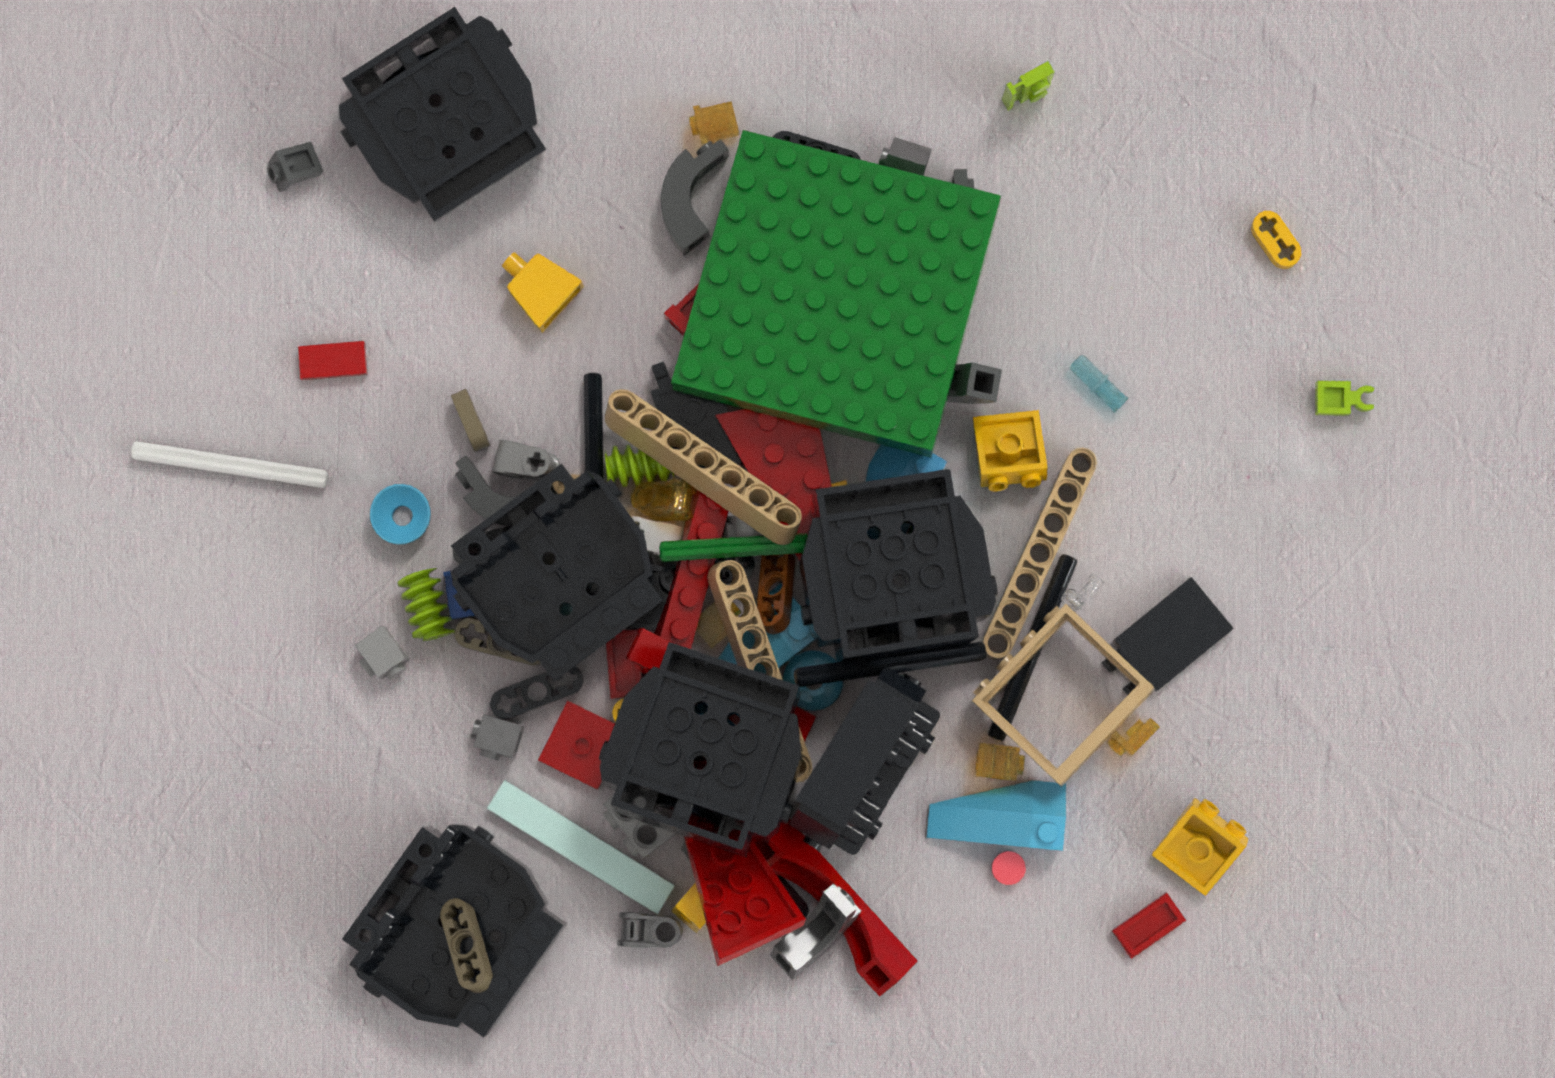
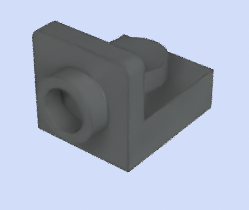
(293, 165)

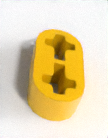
(1269, 243)

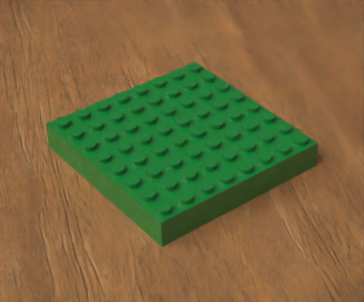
(836, 293)

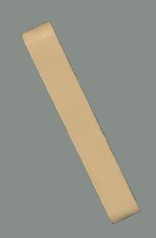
(707, 480)
(1050, 541)
(752, 622)

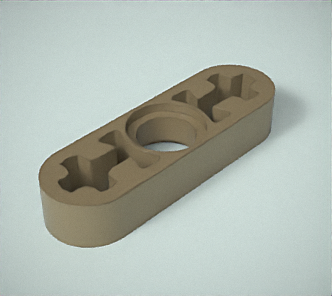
(475, 643)
(477, 955)

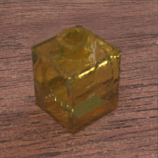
(998, 762)

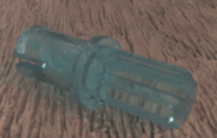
(1098, 383)

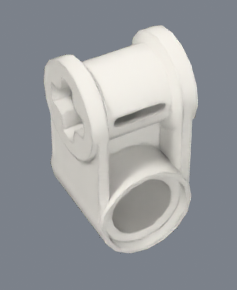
(657, 532)

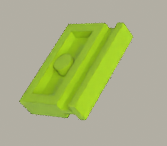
(1030, 86)

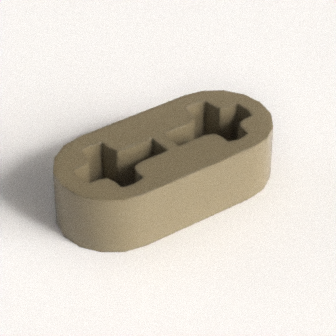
(470, 420)

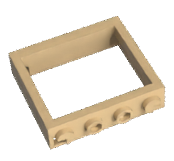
(1031, 645)

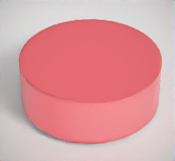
(1008, 868)

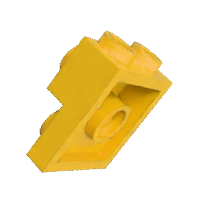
(1010, 450)
(1201, 845)

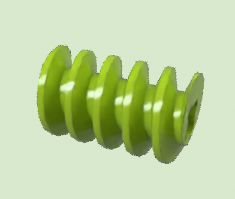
(633, 465)
(425, 605)

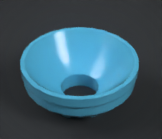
(385, 505)
(813, 699)

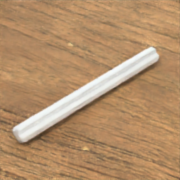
(229, 464)

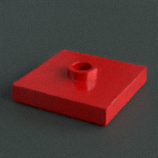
(577, 744)

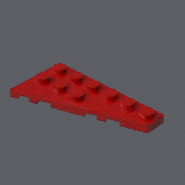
(781, 455)
(739, 897)

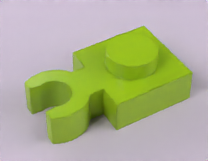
(1337, 398)

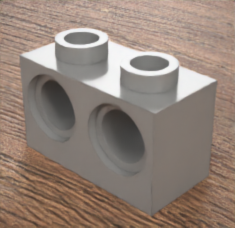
(631, 828)

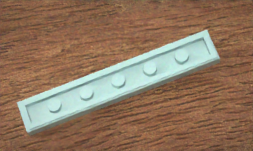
(581, 847)

